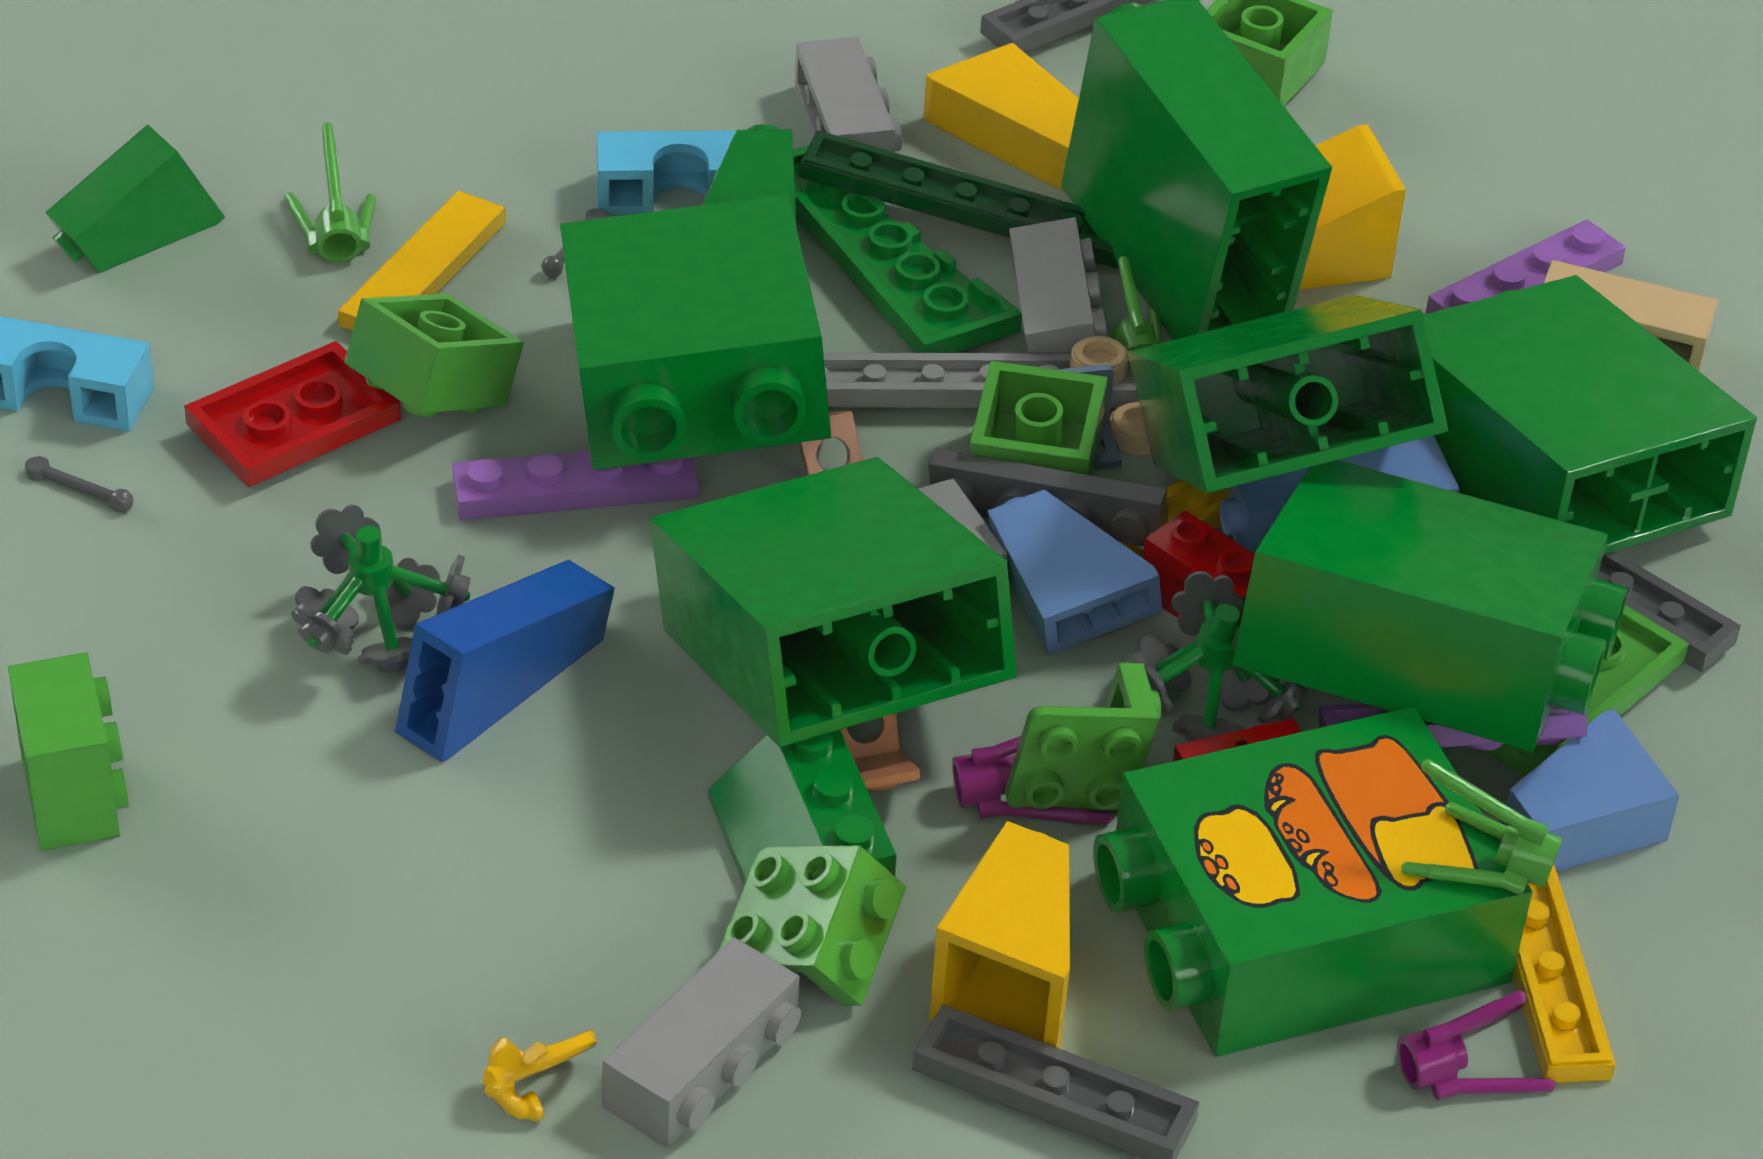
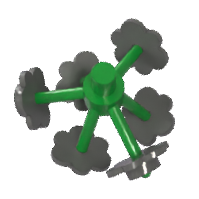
(399, 591)
(1211, 612)

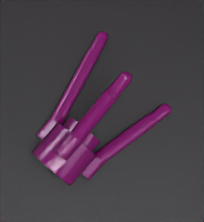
(983, 779)
(1439, 1052)

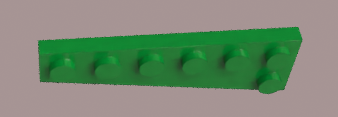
(901, 276)

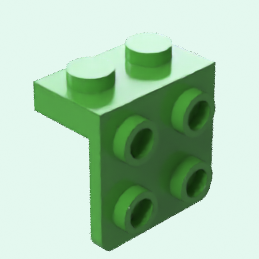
(1081, 752)
(819, 914)

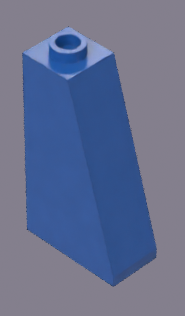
(496, 653)

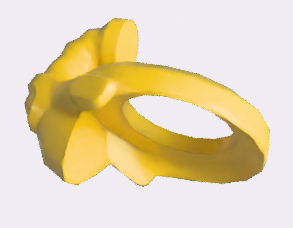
(510, 1064)

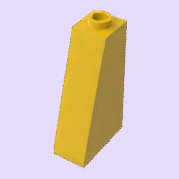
(1006, 109)

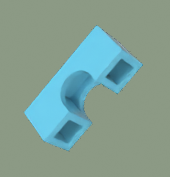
(644, 163)
(105, 373)

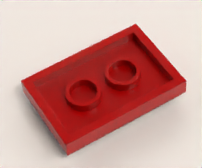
(290, 414)

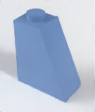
(1071, 572)
(1598, 795)

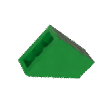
(755, 166)
(132, 205)

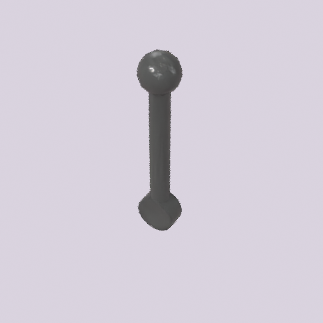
(553, 265)
(38, 469)

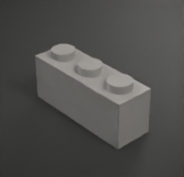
(842, 93)
(1054, 286)
(701, 1042)

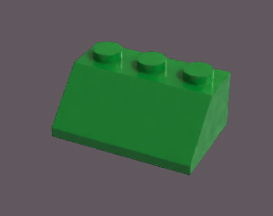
(797, 798)

